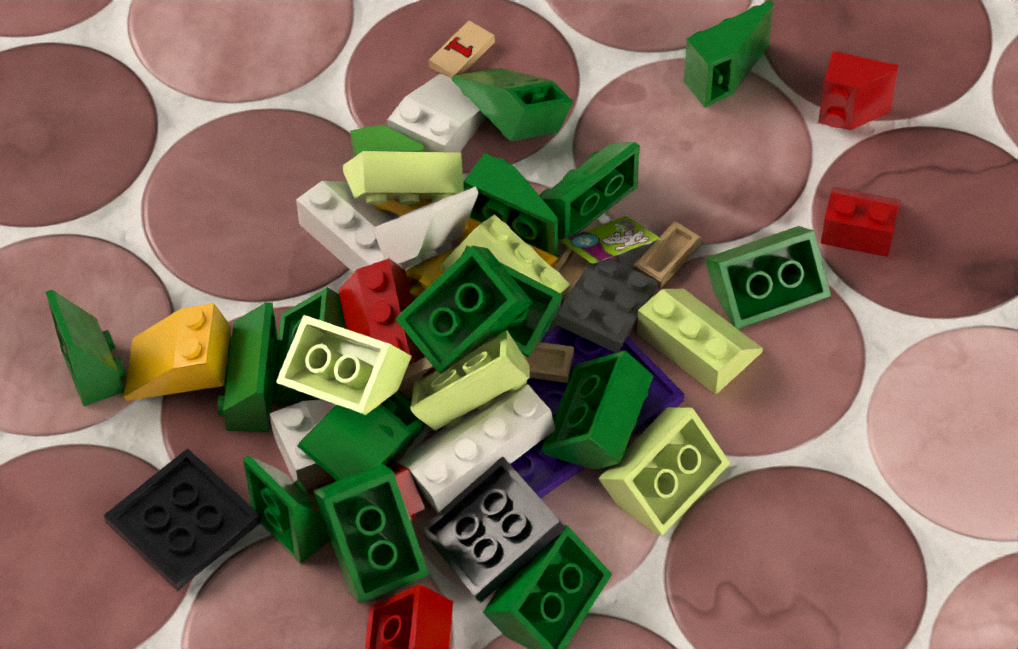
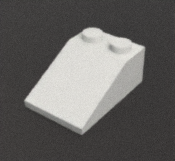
(437, 116)
(289, 428)

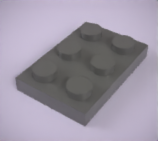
(605, 303)

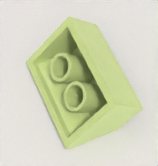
(404, 176)
(510, 251)
(695, 338)
(342, 366)
(470, 383)
(665, 469)

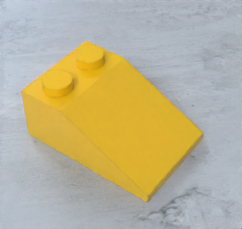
(179, 354)

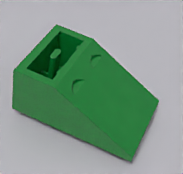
(726, 53)
(516, 102)
(355, 442)

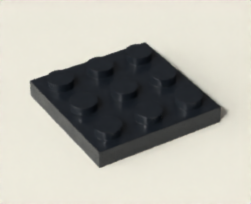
(182, 519)
(492, 529)

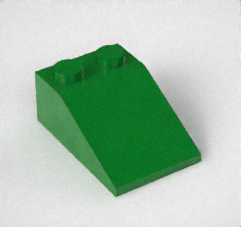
(513, 201)
(463, 308)
(86, 351)
(285, 509)

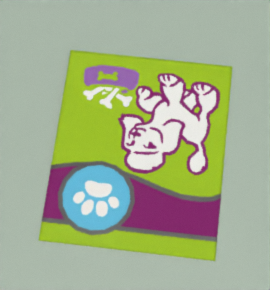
(610, 239)

